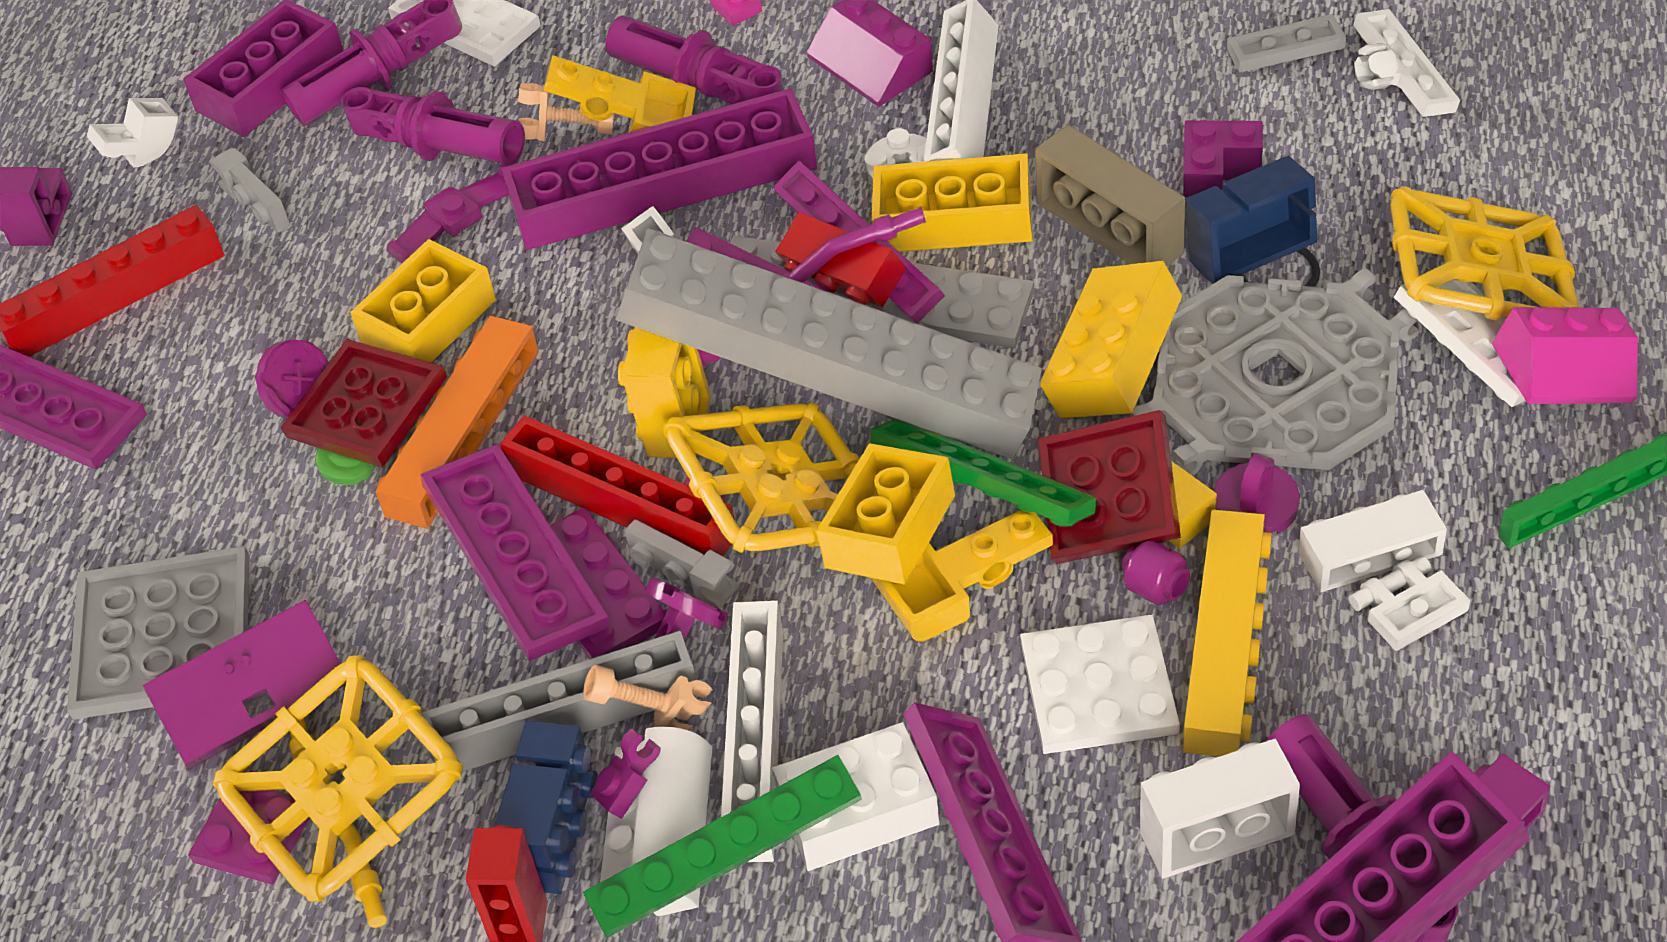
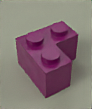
(1219, 152)
(32, 204)

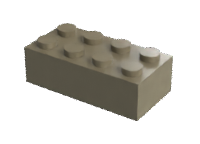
(1109, 199)

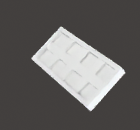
(488, 27)
(1467, 336)

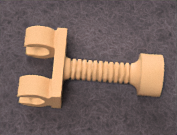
(533, 94)
(676, 703)

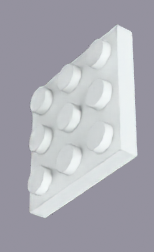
(1099, 684)

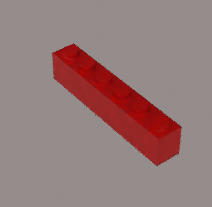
(108, 282)
(610, 485)

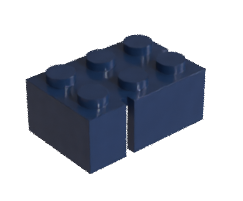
(1252, 219)
(550, 797)

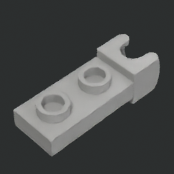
(248, 189)
(682, 564)

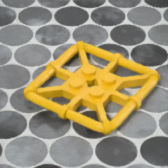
(1479, 253)
(769, 475)
(333, 804)

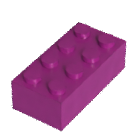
(245, 77)

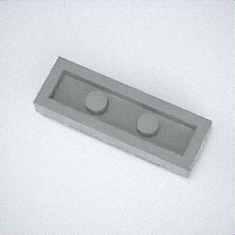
(1286, 43)

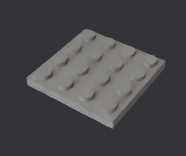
(149, 620)

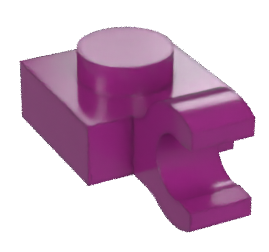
(623, 778)

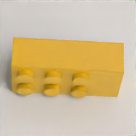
(962, 201)
(1111, 340)

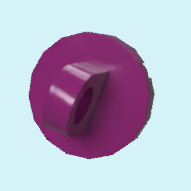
(287, 374)
(1259, 489)
(683, 609)

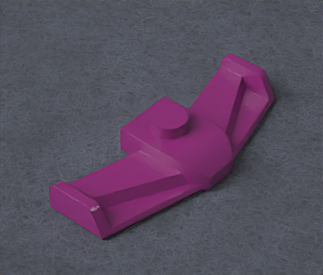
(449, 212)

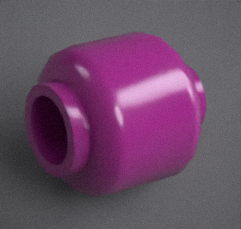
(1155, 572)

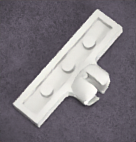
(1400, 63)

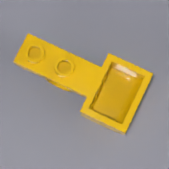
(601, 94)
(935, 591)

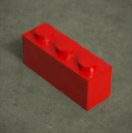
(863, 272)
(506, 885)

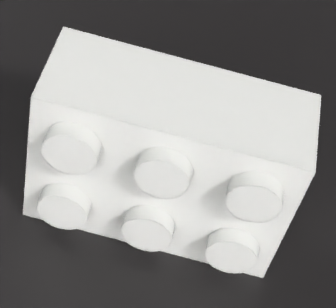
(893, 795)
(1218, 807)

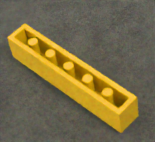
(1224, 634)

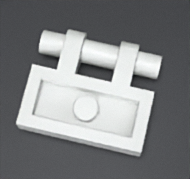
(1414, 612)

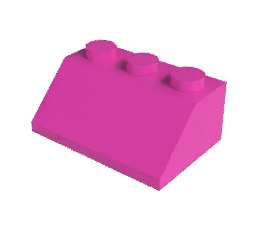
(1570, 354)

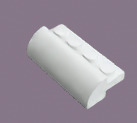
(665, 809)

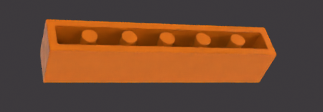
(459, 416)

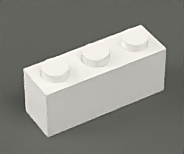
(1371, 540)

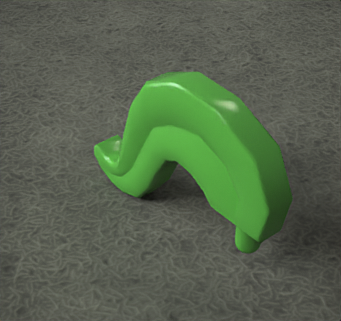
(342, 469)

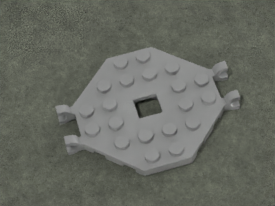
(1324, 333)

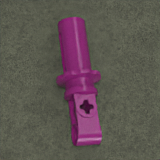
(372, 58)
(691, 61)
(433, 125)
(1337, 795)

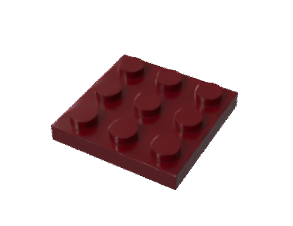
(364, 402)
(1129, 474)

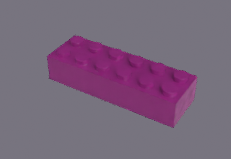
(1403, 865)

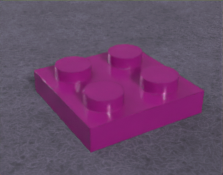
(227, 844)

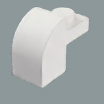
(142, 137)

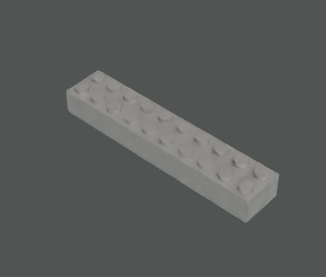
(830, 344)

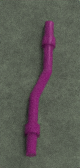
(883, 229)

